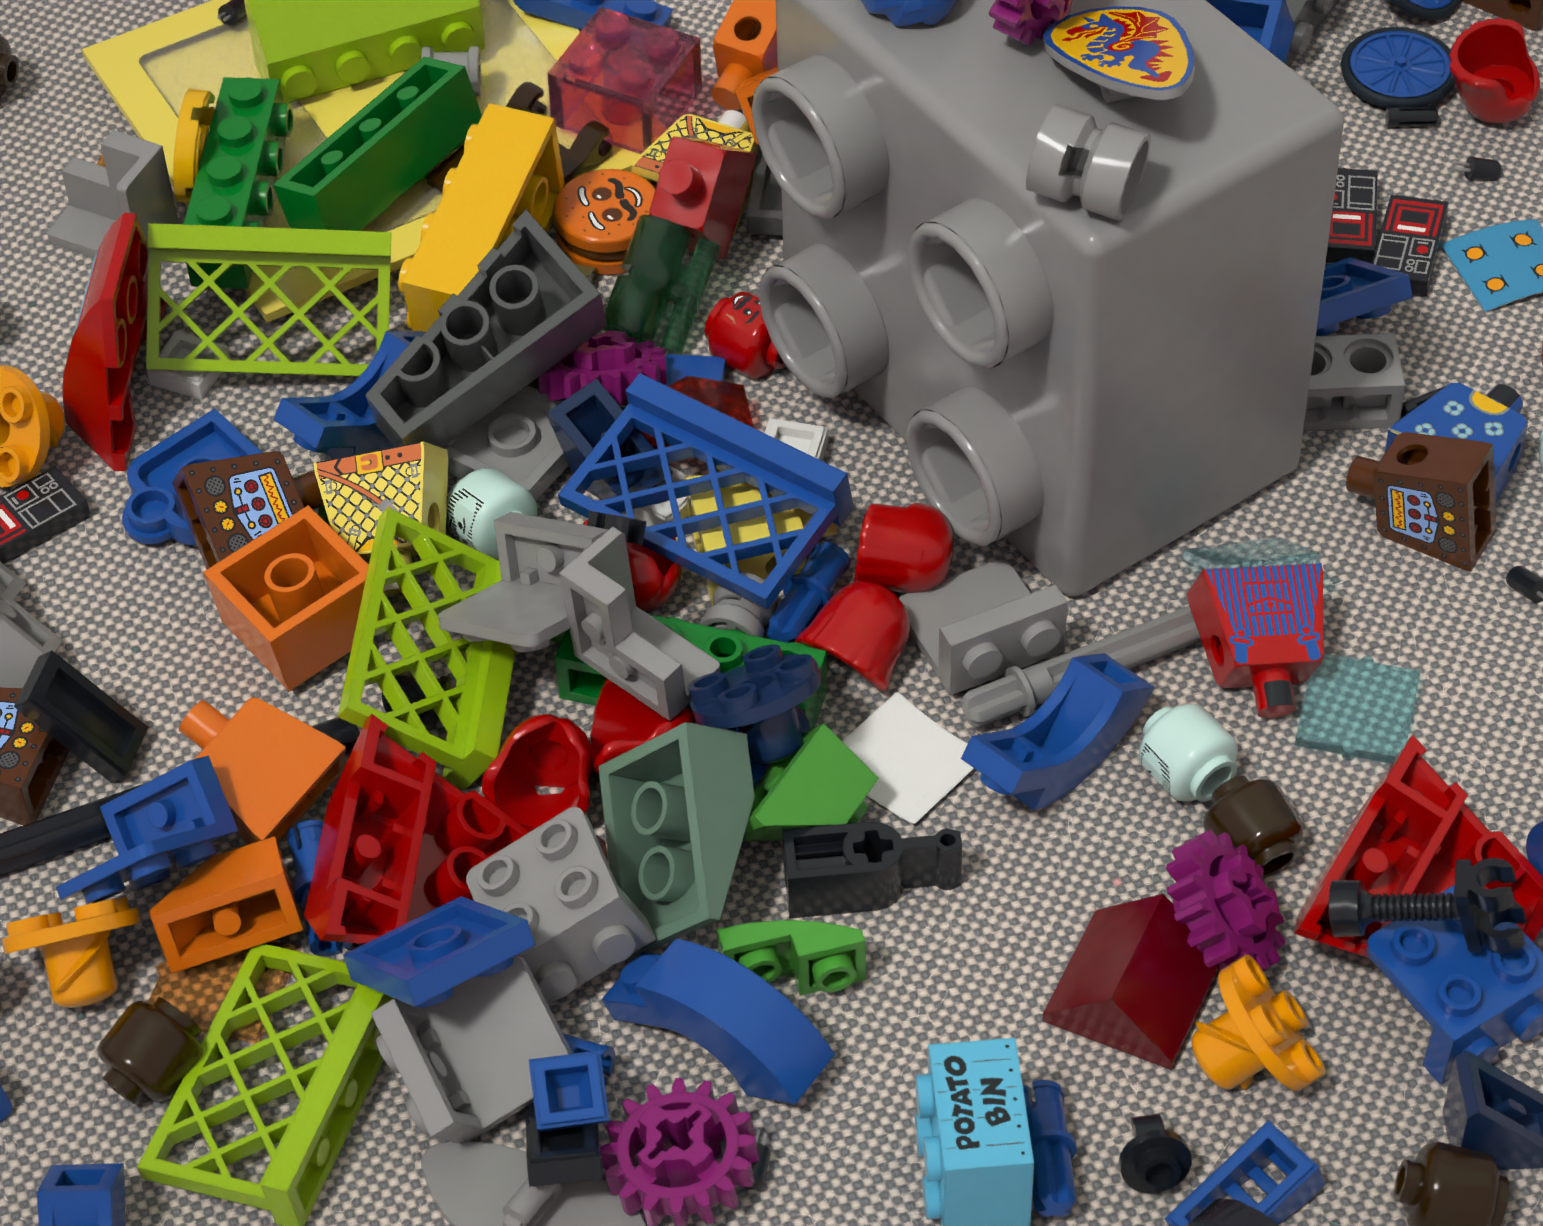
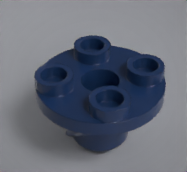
(760, 701)

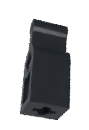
(863, 866)

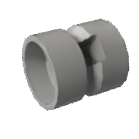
(1111, 169)

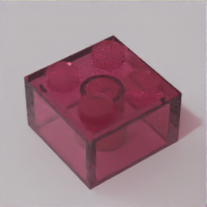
(625, 77)

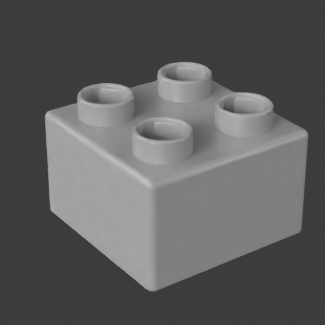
(1037, 357)

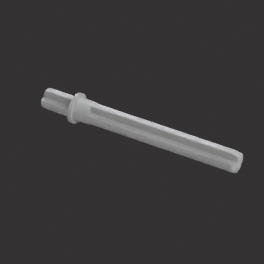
(1031, 686)

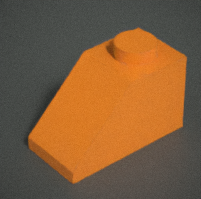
(227, 906)

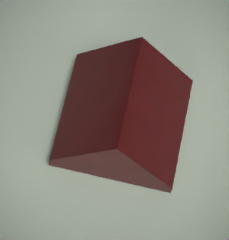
(1134, 982)

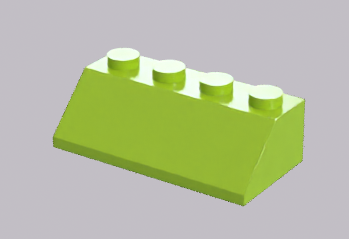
(350, 42)

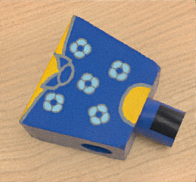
(1469, 415)

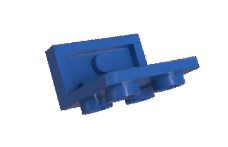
(155, 826)
(1466, 997)

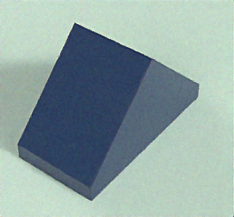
(582, 423)
(1494, 1114)

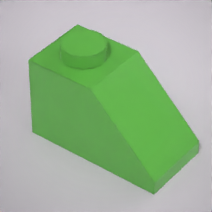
(810, 789)

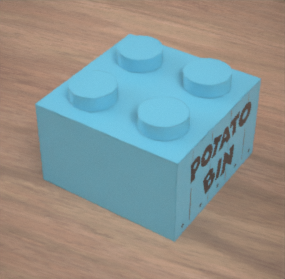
(974, 1135)

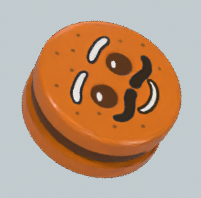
(598, 217)

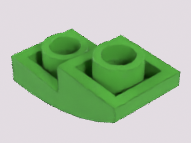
(814, 952)

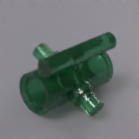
(660, 283)

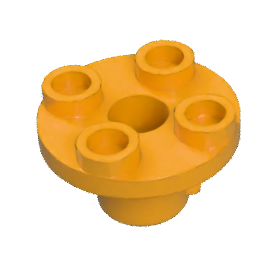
(28, 426)
(75, 952)
(1255, 1033)

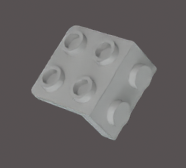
(529, 600)
(984, 624)
(568, 897)
(471, 1052)

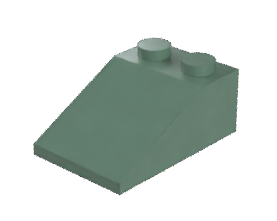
(677, 824)

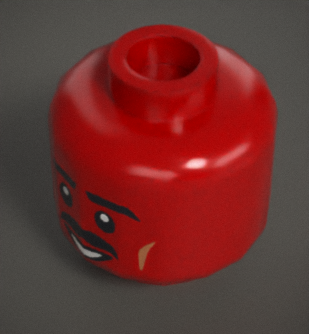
(741, 337)

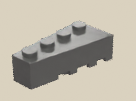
(490, 340)

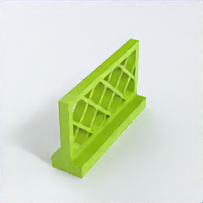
(264, 248)
(481, 670)
(326, 1108)

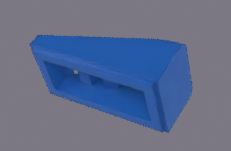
(1247, 1163)

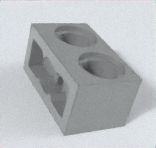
(1355, 383)

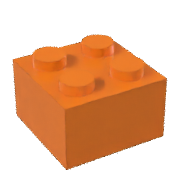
(292, 596)

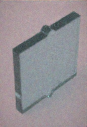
(1250, 554)
(1358, 708)

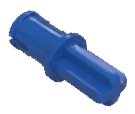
(808, 592)
(1051, 1149)

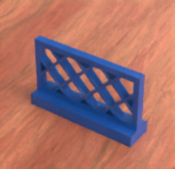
(743, 457)

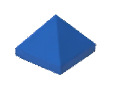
(568, 1091)

